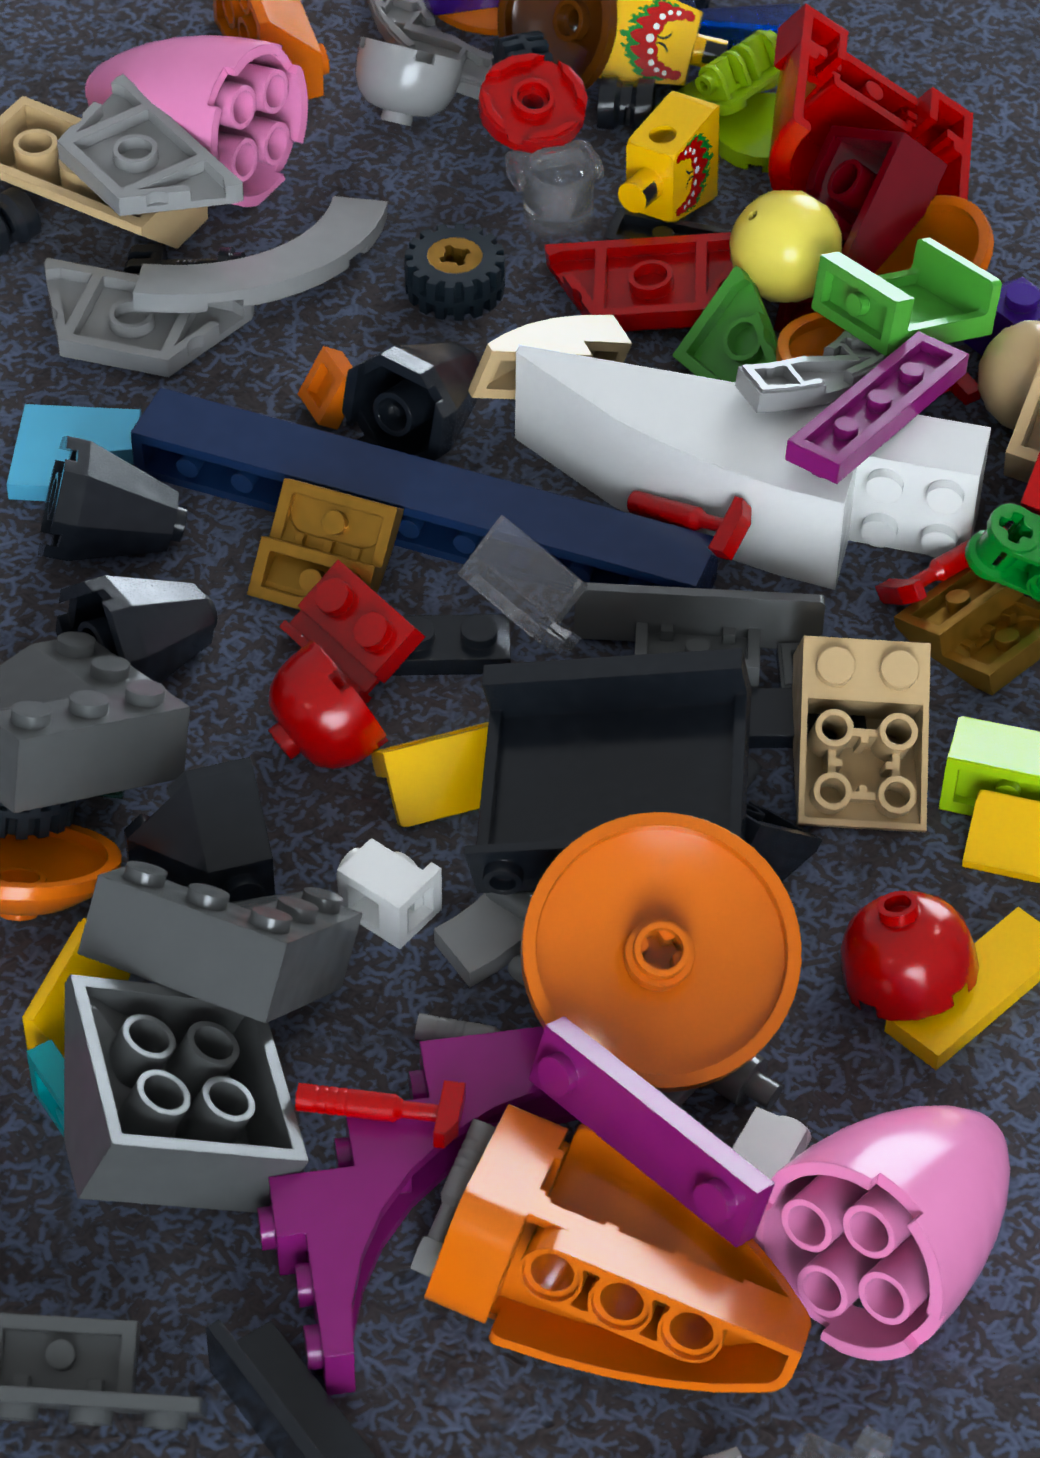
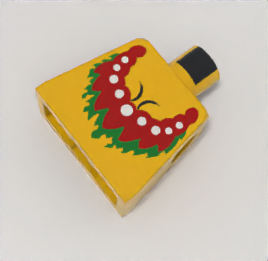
(660, 42)
(673, 159)

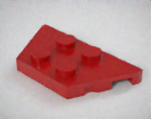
(643, 279)

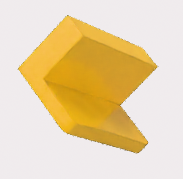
(434, 774)

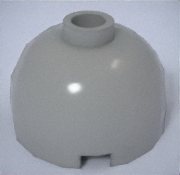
(405, 80)

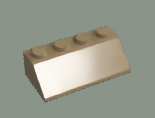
(32, 163)

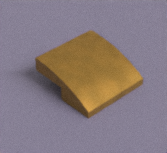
(313, 532)
(976, 629)

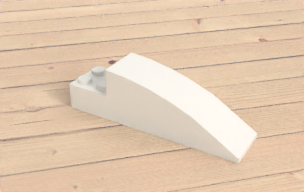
(705, 444)

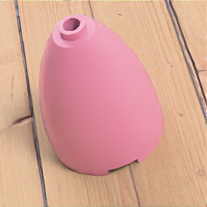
(227, 93)
(889, 1216)

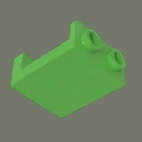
(936, 296)

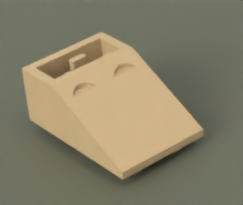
(870, 774)

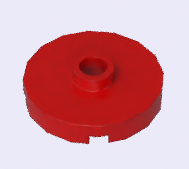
(537, 83)

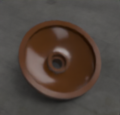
(576, 30)

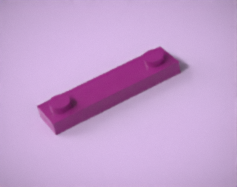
(876, 407)
(651, 1131)

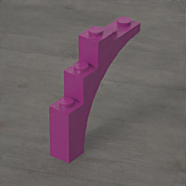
(339, 1219)

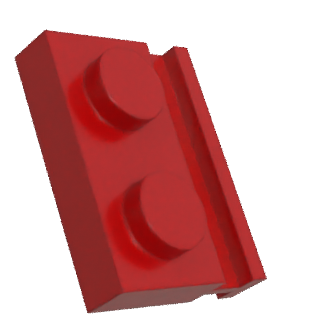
(354, 629)

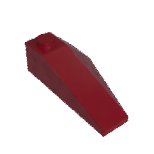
(875, 190)

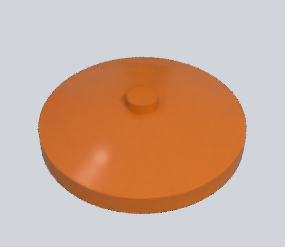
(664, 947)

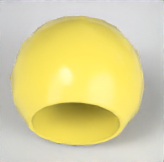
(782, 241)

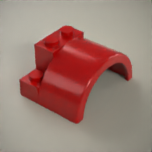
(830, 87)

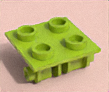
(737, 74)

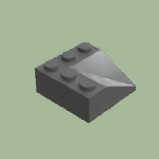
(83, 725)
(239, 955)
(172, 1099)

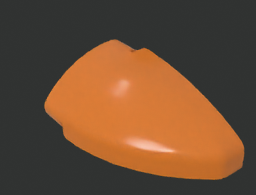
(611, 1270)

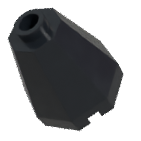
(412, 397)
(106, 507)
(142, 620)

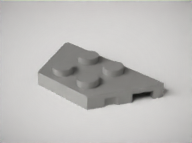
(143, 157)
(99, 325)

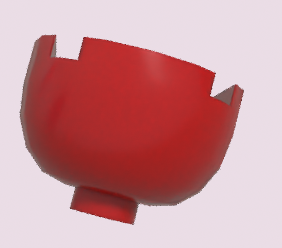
(321, 713)
(907, 956)

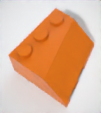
(278, 23)

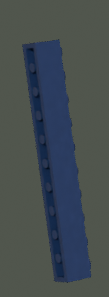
(444, 506)

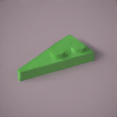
(729, 332)

